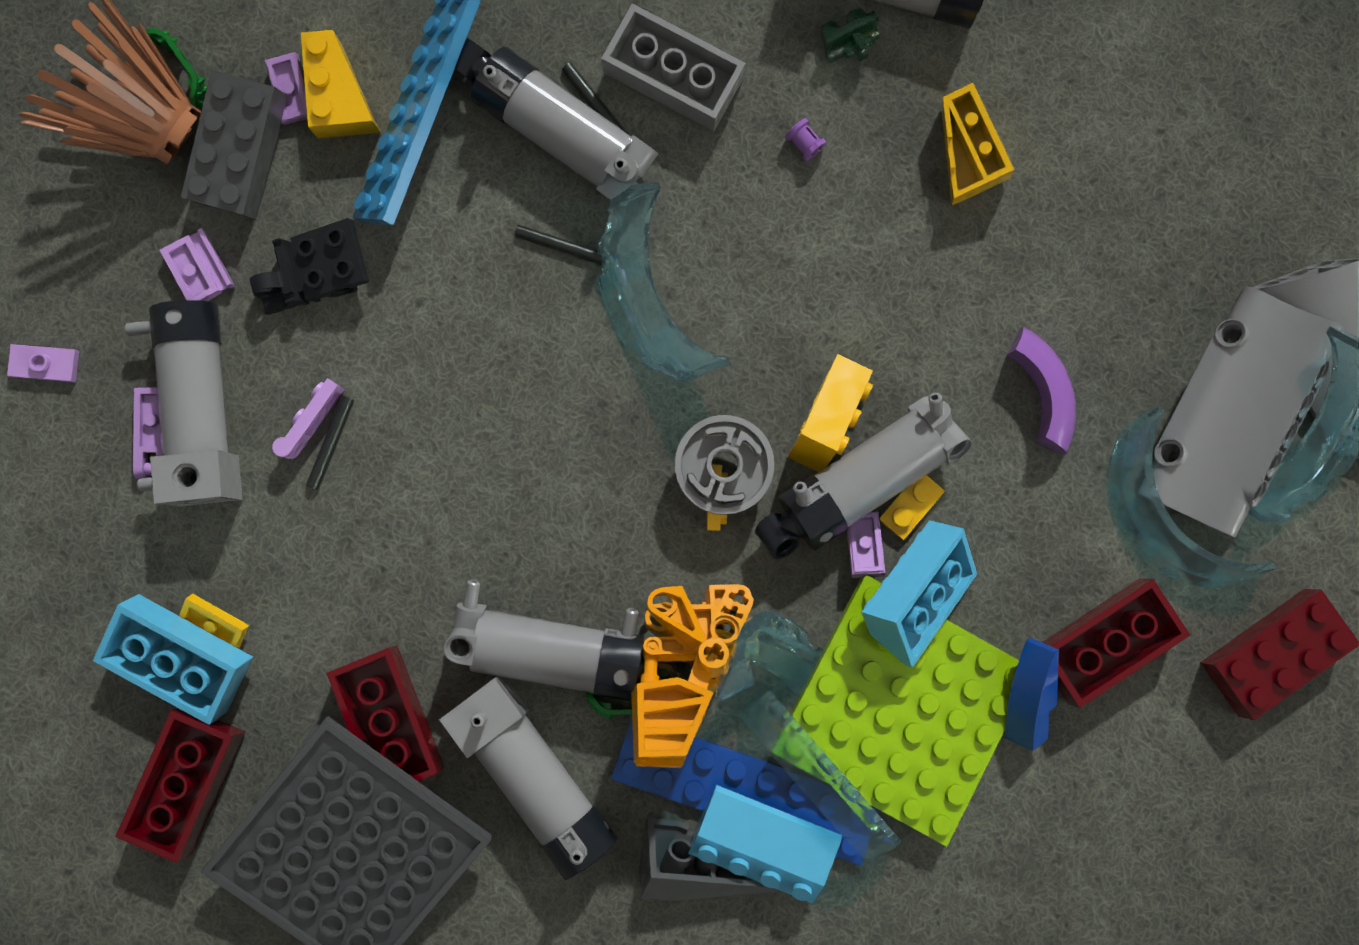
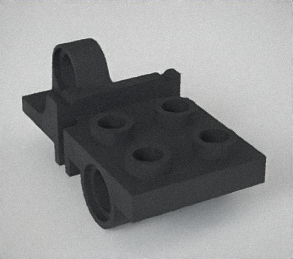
(312, 267)

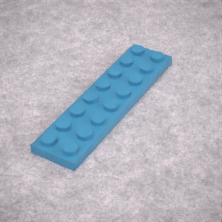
(415, 111)

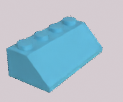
(921, 591)
(765, 844)

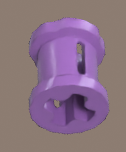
(805, 139)

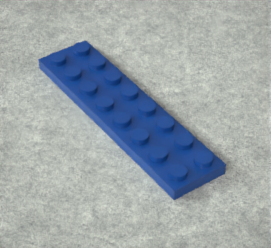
(738, 772)

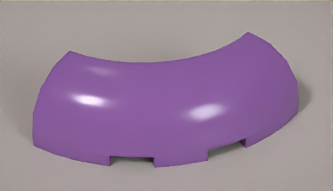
(1054, 388)

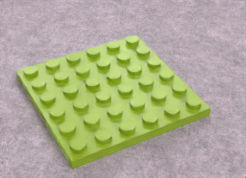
(906, 733)

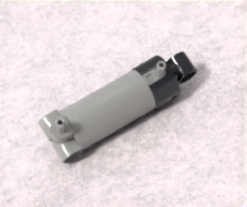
(554, 119)
(865, 478)
(549, 651)

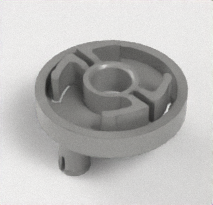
(752, 473)

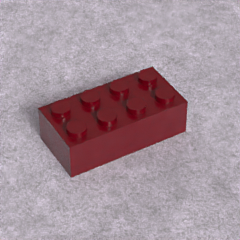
(1115, 641)
(1280, 653)
(386, 712)
(179, 785)

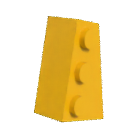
(332, 90)
(972, 146)
(832, 414)

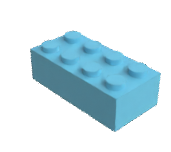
(172, 658)

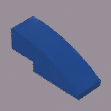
(1032, 695)

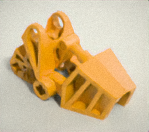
(672, 709)

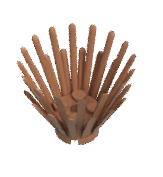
(136, 117)

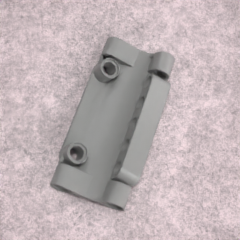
(1242, 410)

